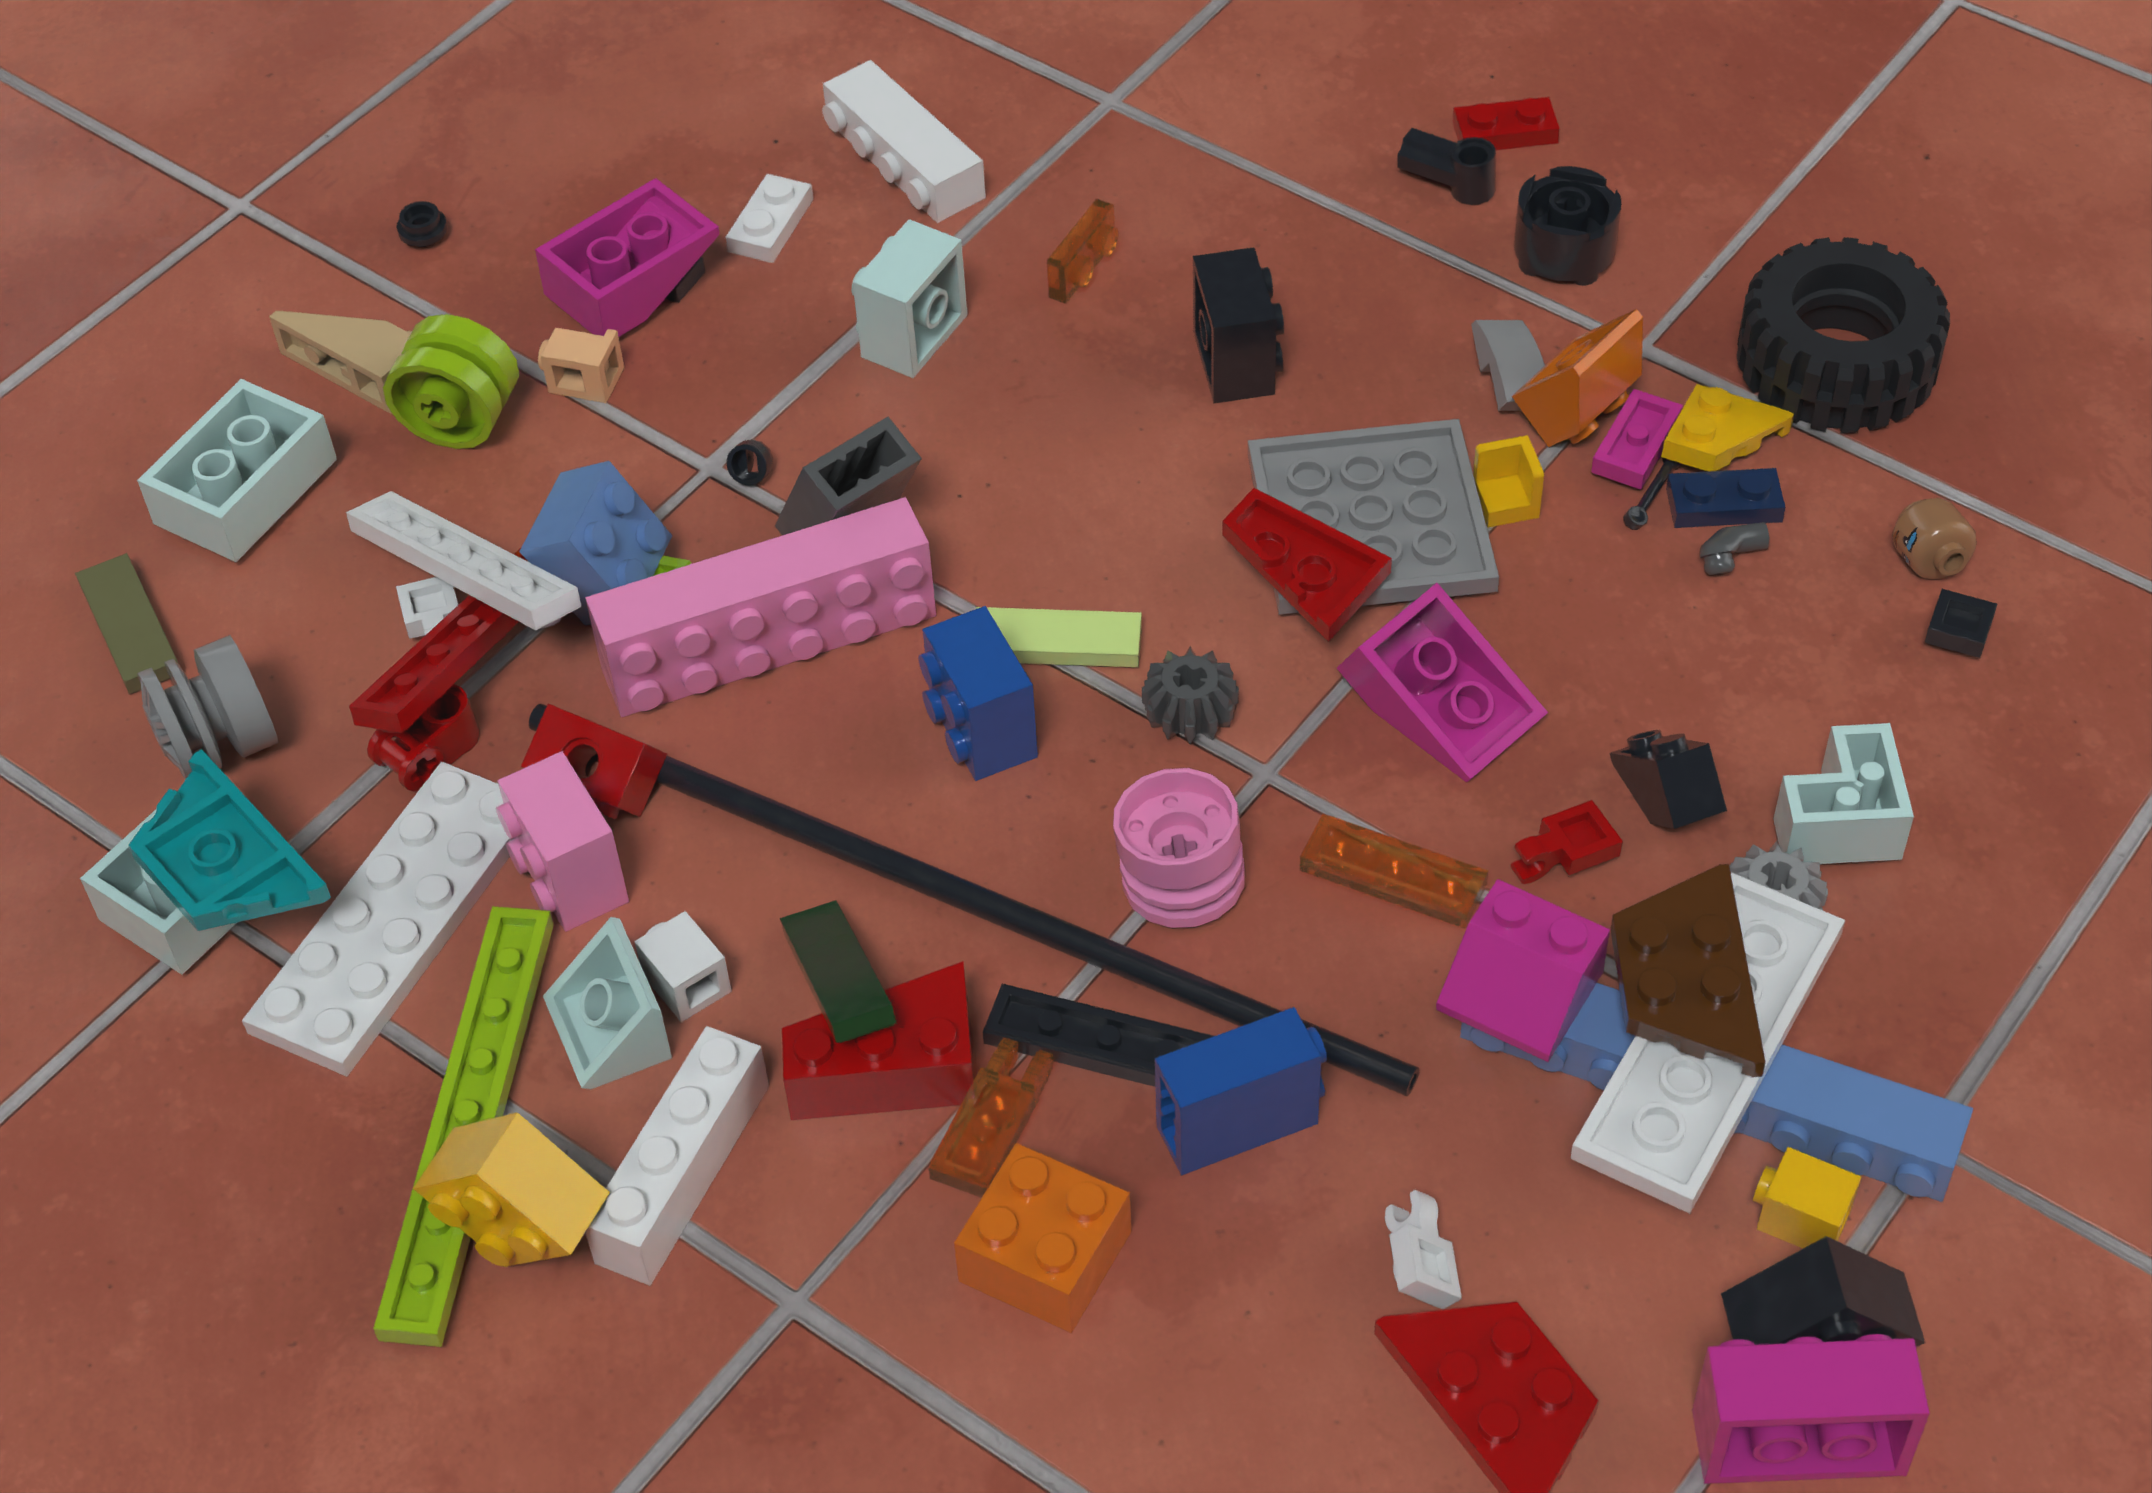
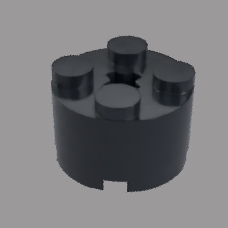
(1567, 225)

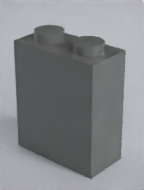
(851, 478)

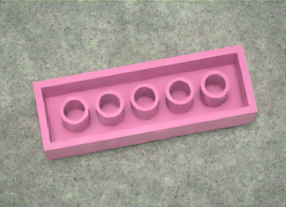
(762, 606)

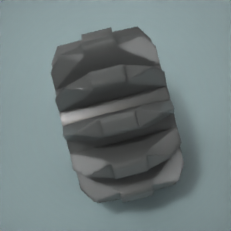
(1190, 695)

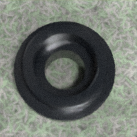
(421, 224)

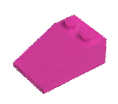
(624, 258)
(1442, 685)

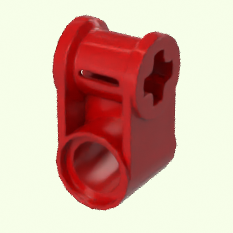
(438, 735)

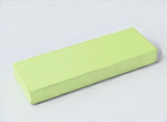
(1071, 636)

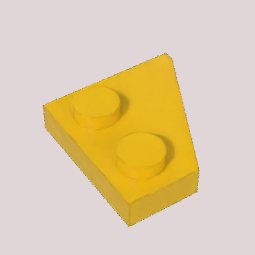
(1720, 428)

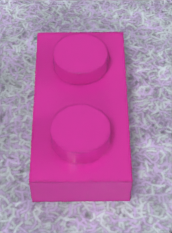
(1635, 439)

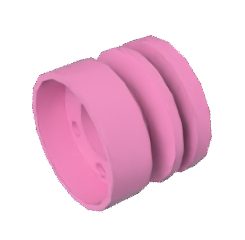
(1179, 847)

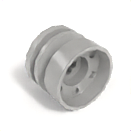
(207, 707)

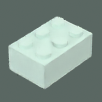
(237, 470)

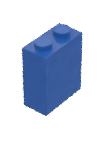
(1239, 1090)

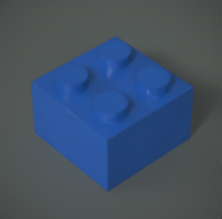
(978, 693)

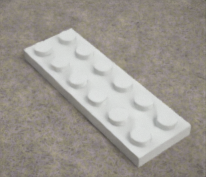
(386, 923)
(1674, 1113)

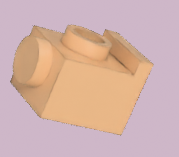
(581, 364)

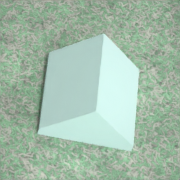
(607, 1011)

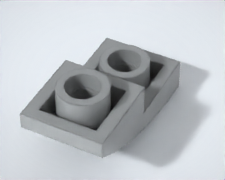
(1509, 354)

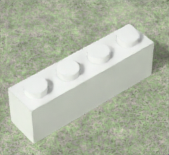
(904, 141)
(677, 1155)

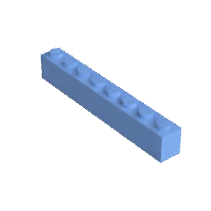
(1801, 1103)

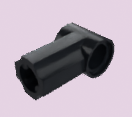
(1463, 165)

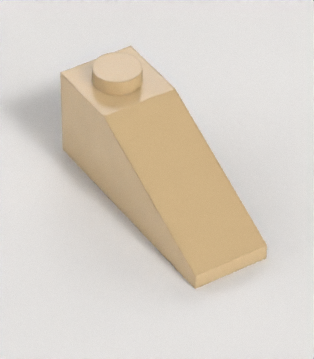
(342, 349)

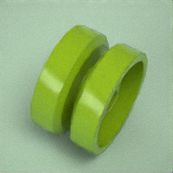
(451, 381)

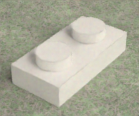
(769, 218)

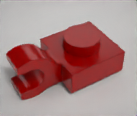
(1571, 837)

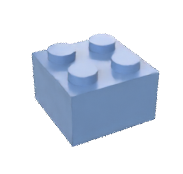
(595, 533)

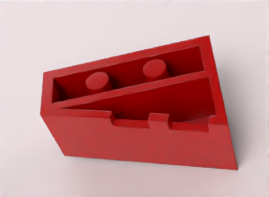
(898, 1068)

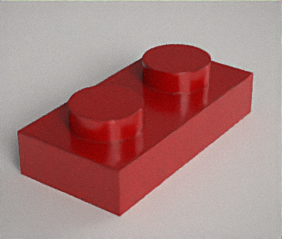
(1509, 123)

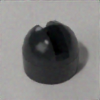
(741, 461)

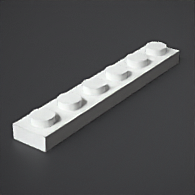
(465, 560)

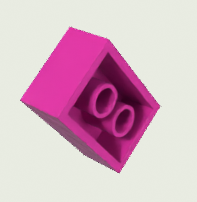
(1809, 1409)

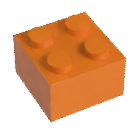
(1043, 1237)

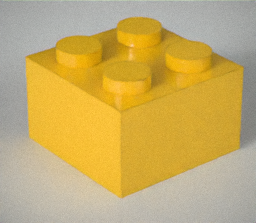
(511, 1191)

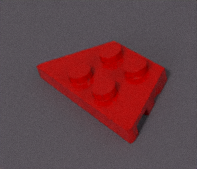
(1495, 1389)

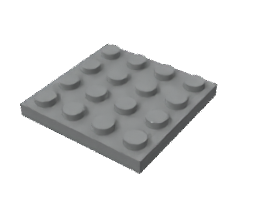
(1394, 490)

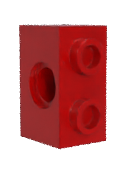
(625, 765)

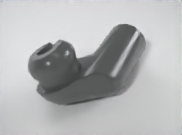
(1731, 540)

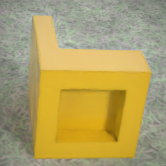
(1508, 480)

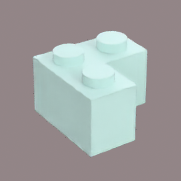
(1854, 807)

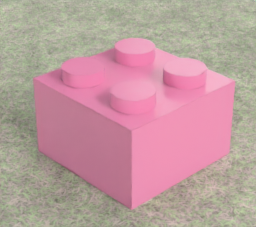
(561, 842)

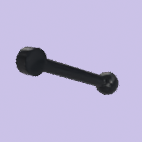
(1637, 515)

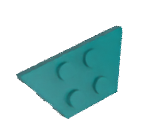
(221, 854)

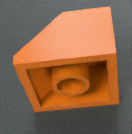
(1584, 380)

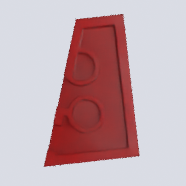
(1306, 560)

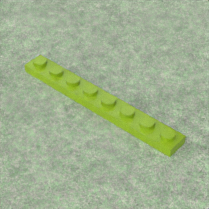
(473, 1090)

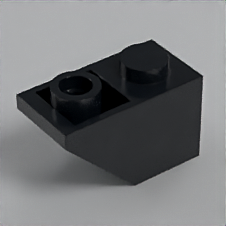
(1670, 778)

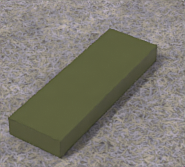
(126, 620)

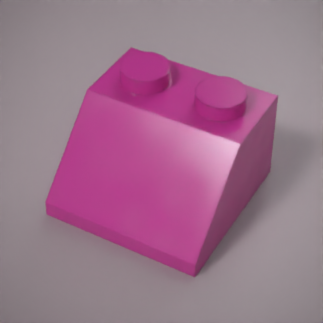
(1524, 970)

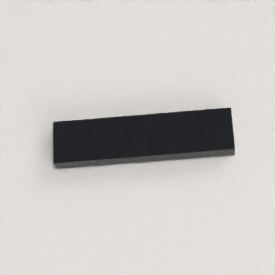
(1084, 1034)

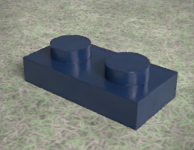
(1725, 497)

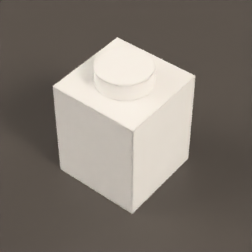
(683, 966)

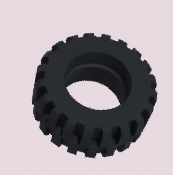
(1851, 290)

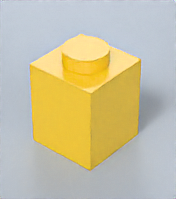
(1805, 1199)

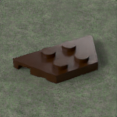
(1688, 971)

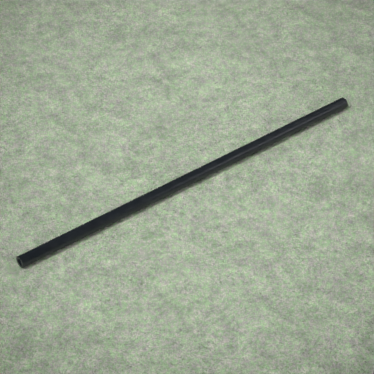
(1015, 916)

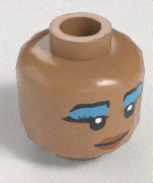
(1932, 536)

